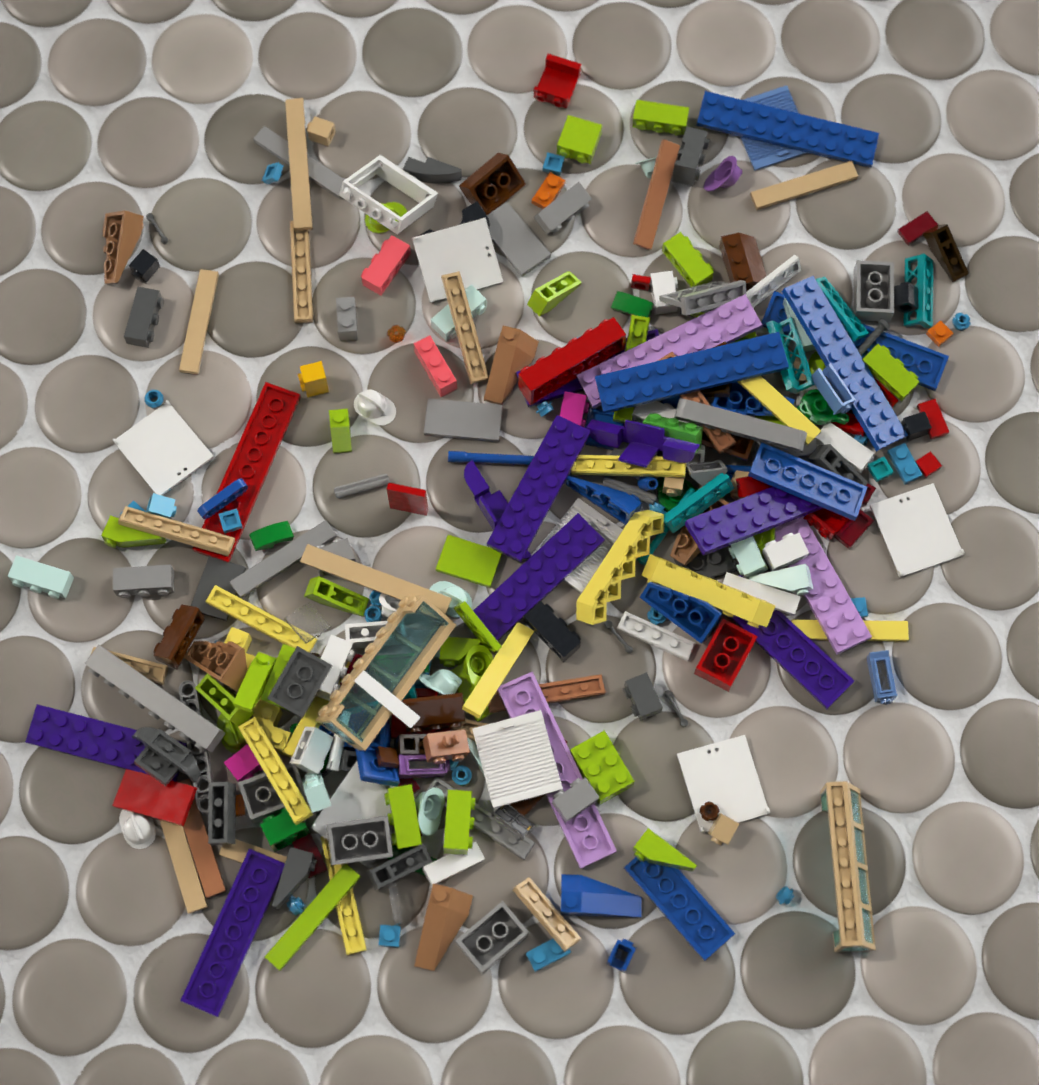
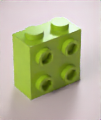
(579, 139)

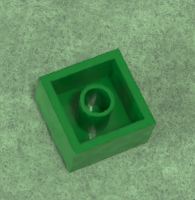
(282, 831)

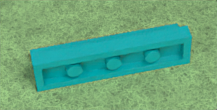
(924, 283)
(842, 310)
(790, 376)
(698, 502)

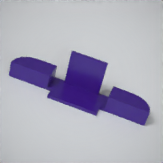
(644, 442)
(490, 504)

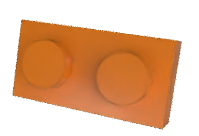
(548, 190)

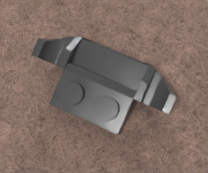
(164, 756)

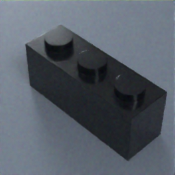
(552, 631)

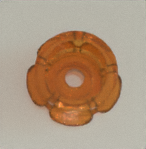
(396, 338)

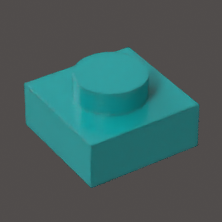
(880, 469)

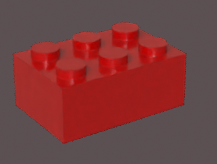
(725, 655)

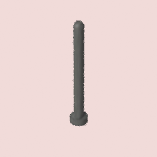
(882, 326)

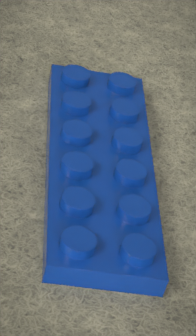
(807, 481)
(682, 906)

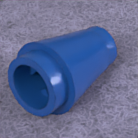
(643, 483)

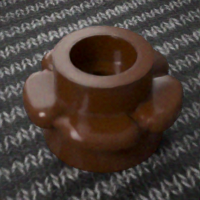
(714, 811)

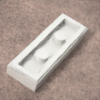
(452, 865)

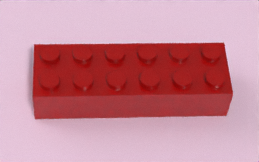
(566, 362)

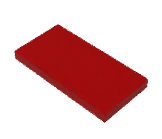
(150, 798)

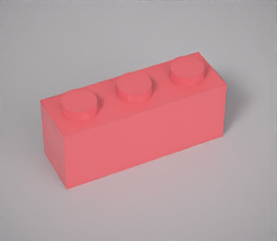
(385, 265)
(435, 366)

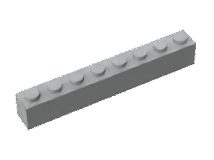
(154, 698)

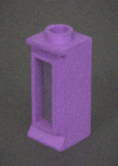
(417, 767)

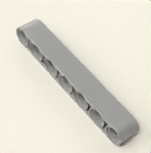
(741, 425)
(200, 757)

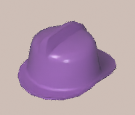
(724, 175)

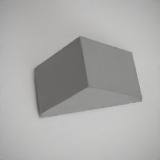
(706, 471)

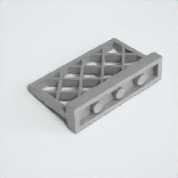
(705, 296)

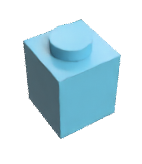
(161, 506)

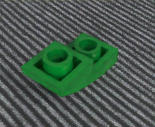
(632, 305)
(270, 535)

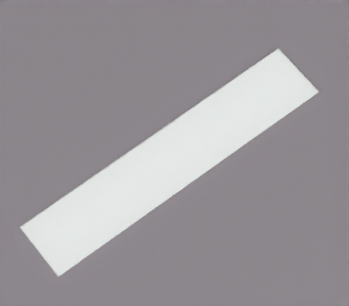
(387, 699)

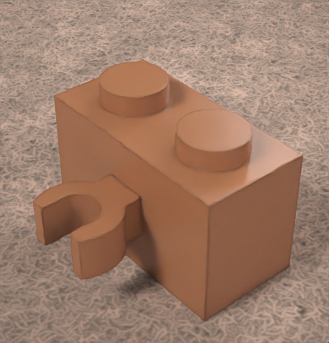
(446, 746)

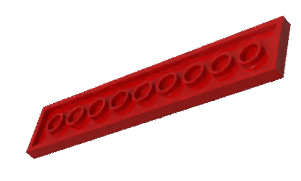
(254, 457)

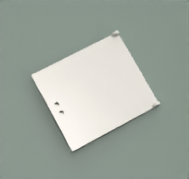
(455, 250)
(163, 448)
(916, 530)
(583, 573)
(517, 759)
(725, 778)
(354, 801)

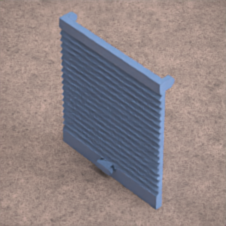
(766, 154)

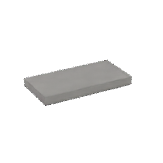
(516, 240)
(463, 420)

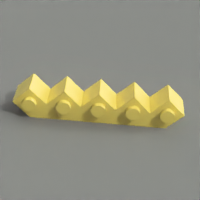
(618, 565)
(715, 593)
(265, 713)

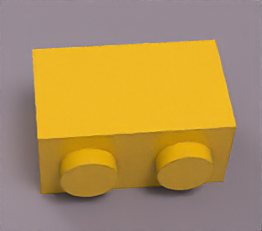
(313, 379)

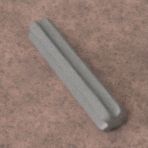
(361, 485)
(644, 496)

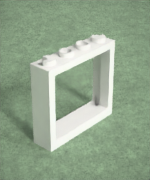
(397, 178)

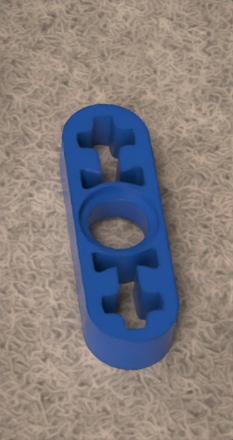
(222, 498)

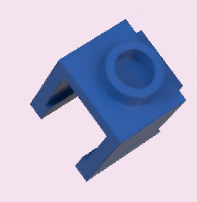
(626, 946)

